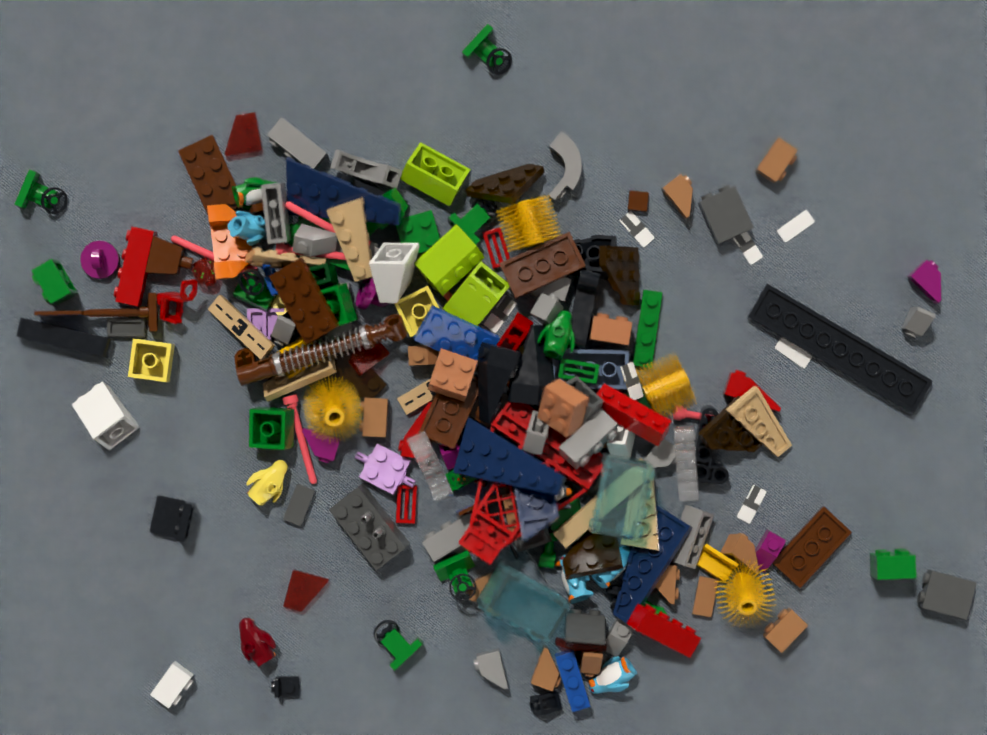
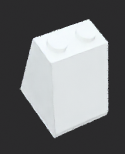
(393, 270)
(105, 416)

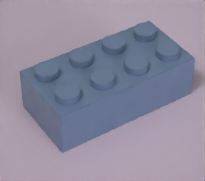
(609, 369)

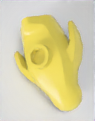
(267, 483)

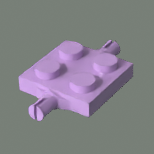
(385, 469)

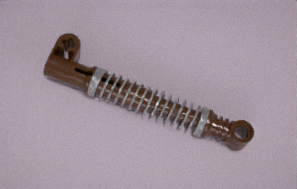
(251, 370)

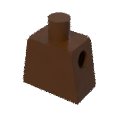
(167, 258)

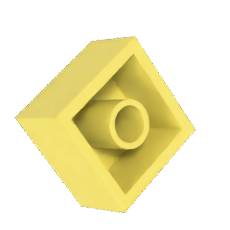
(415, 308)
(151, 360)

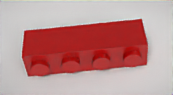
(133, 273)
(634, 415)
(664, 630)

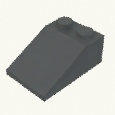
(584, 626)

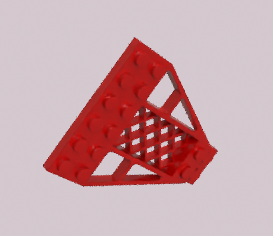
(486, 536)

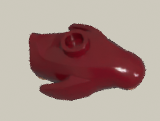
(255, 642)

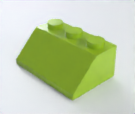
(434, 174)
(449, 260)

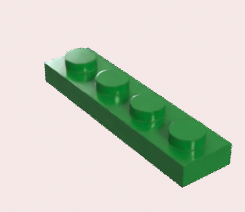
(647, 328)

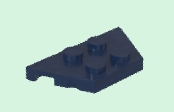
(535, 511)

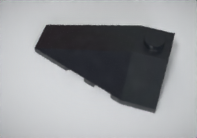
(590, 252)
(494, 369)
(533, 370)

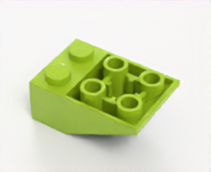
(477, 295)

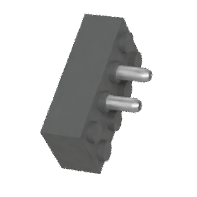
(369, 526)

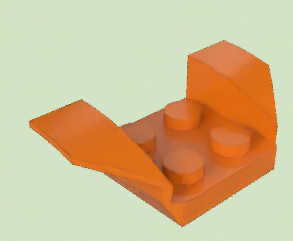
(227, 251)

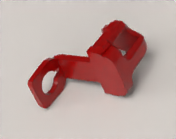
(164, 299)

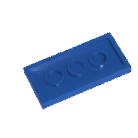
(453, 334)

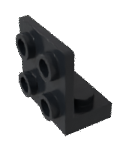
(172, 517)

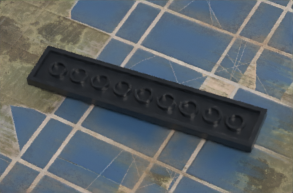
(840, 348)

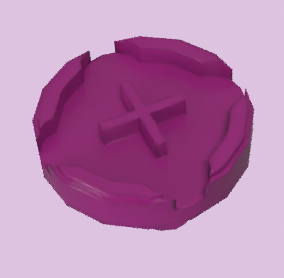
(99, 259)
(368, 295)

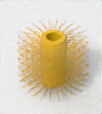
(527, 224)
(668, 385)
(332, 409)
(744, 593)

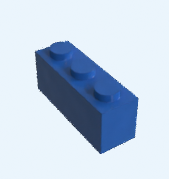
(572, 680)

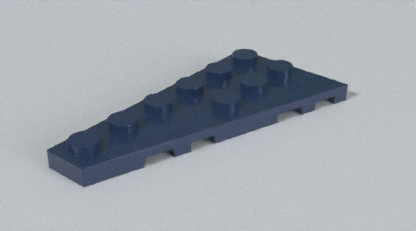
(320, 191)
(494, 459)
(648, 565)

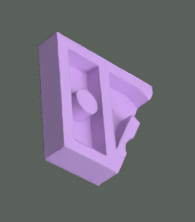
(264, 320)

